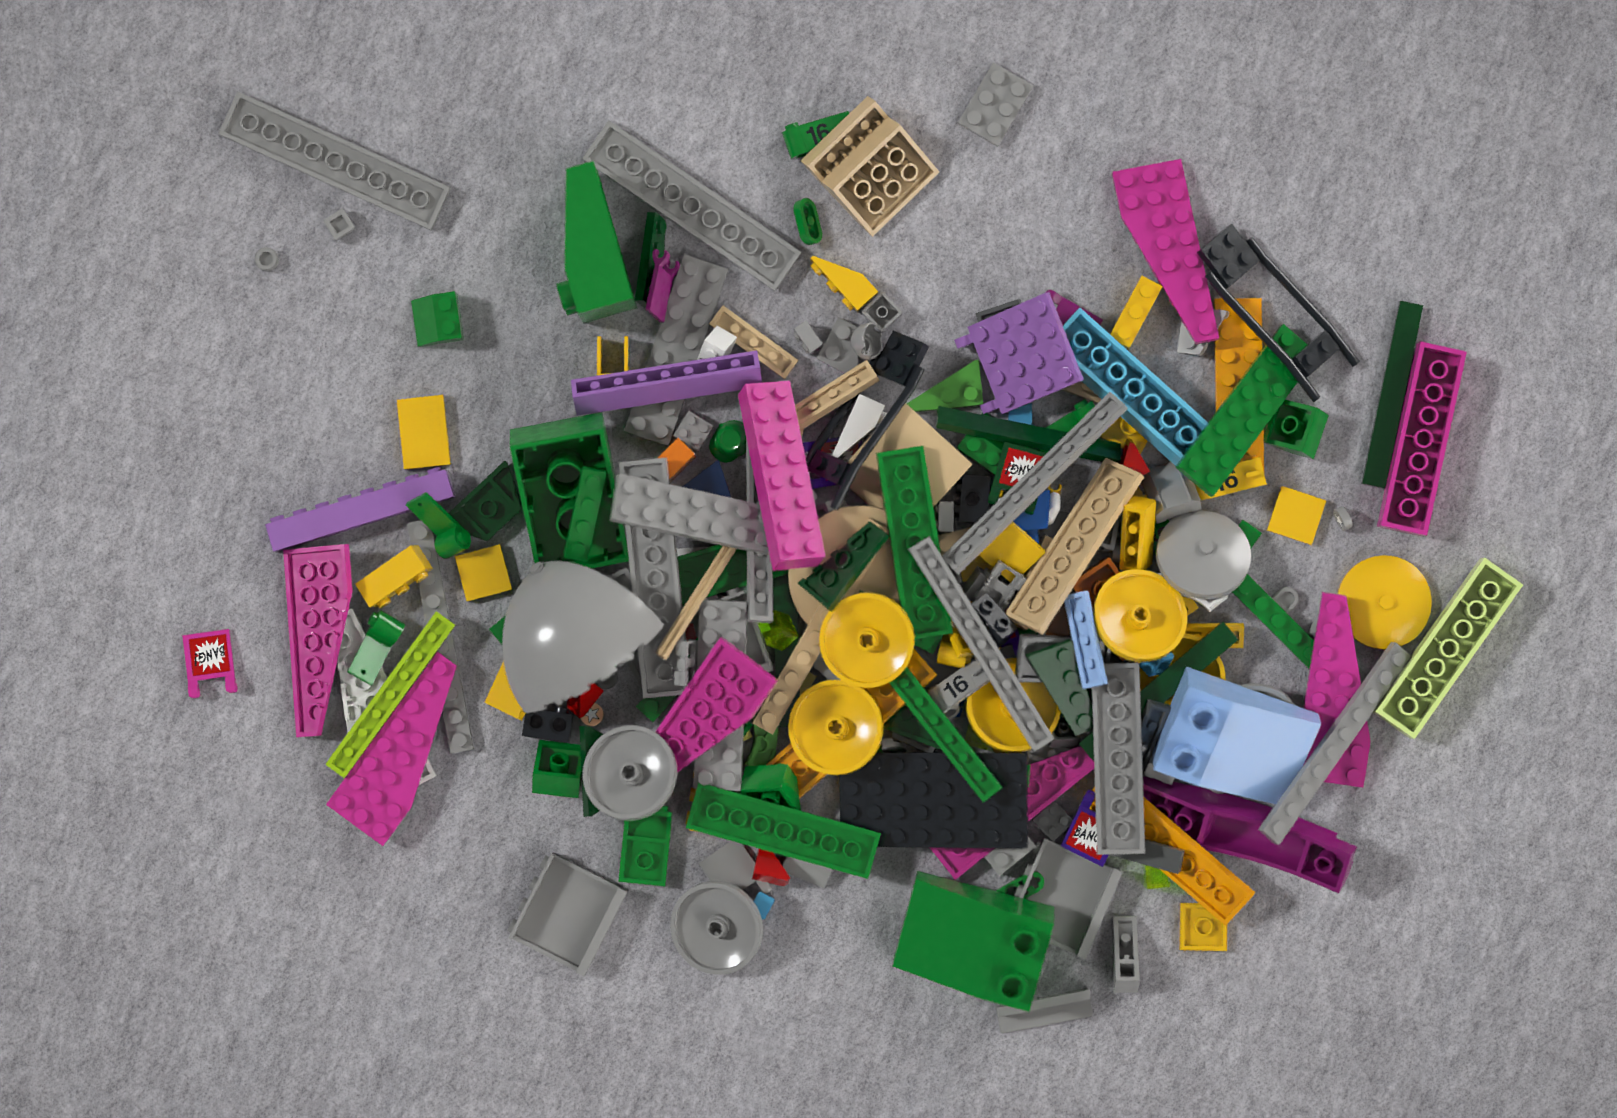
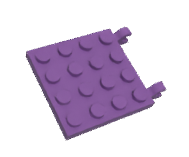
(1023, 354)

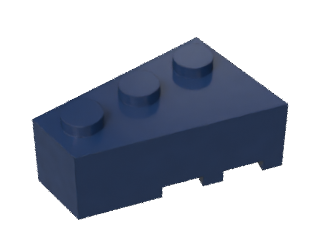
(710, 481)

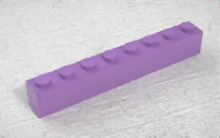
(665, 383)
(356, 511)

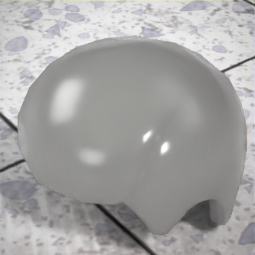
(866, 341)

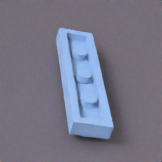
(1085, 640)

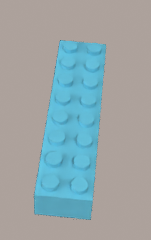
(1151, 404)

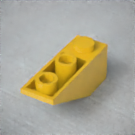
(850, 284)

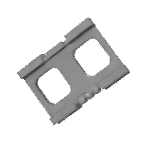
(1006, 590)
(684, 648)

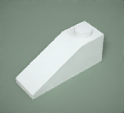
(861, 422)

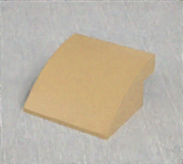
(870, 166)
(909, 430)

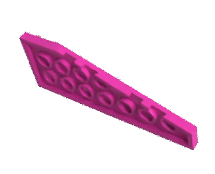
(1162, 224)
(317, 611)
(1333, 682)
(715, 702)
(388, 773)
(1047, 782)

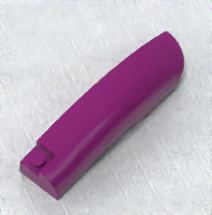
(1232, 824)

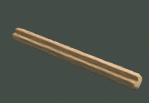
(694, 602)

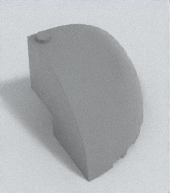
(569, 632)

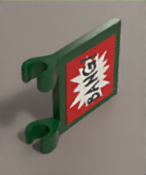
(1012, 466)

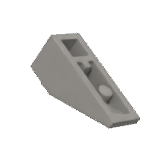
(1125, 954)

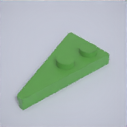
(956, 391)

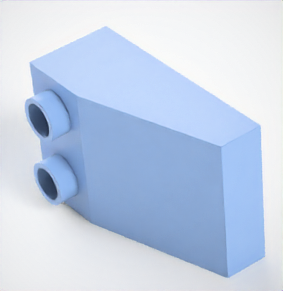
(1233, 738)

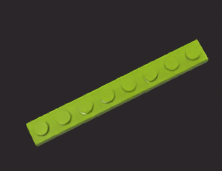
(390, 694)

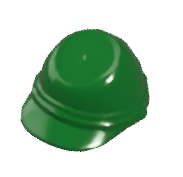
(728, 441)

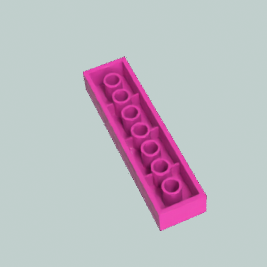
(1421, 439)
(781, 475)

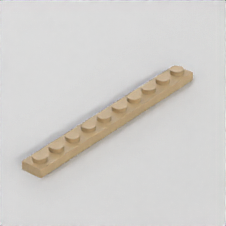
(798, 665)

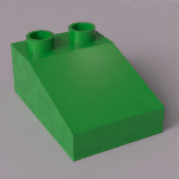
(593, 258)
(548, 474)
(974, 940)

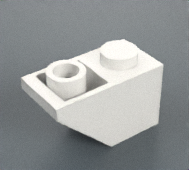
(717, 344)

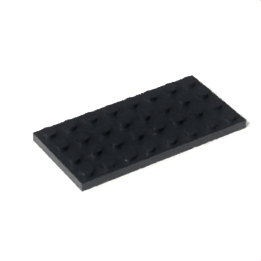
(929, 804)

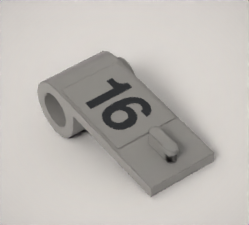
(958, 687)

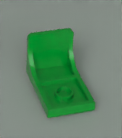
(646, 849)

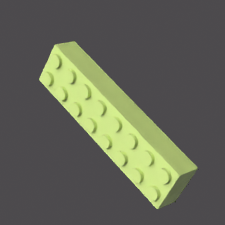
(1448, 647)

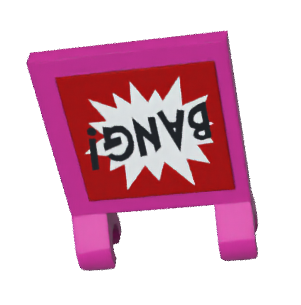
(209, 657)

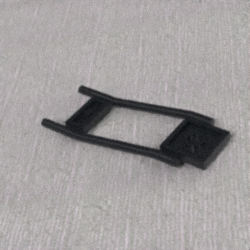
(1229, 259)
(896, 363)

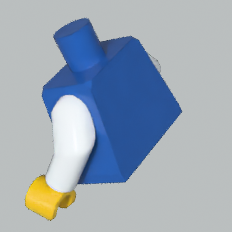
(1045, 512)

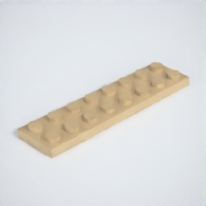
(1074, 546)

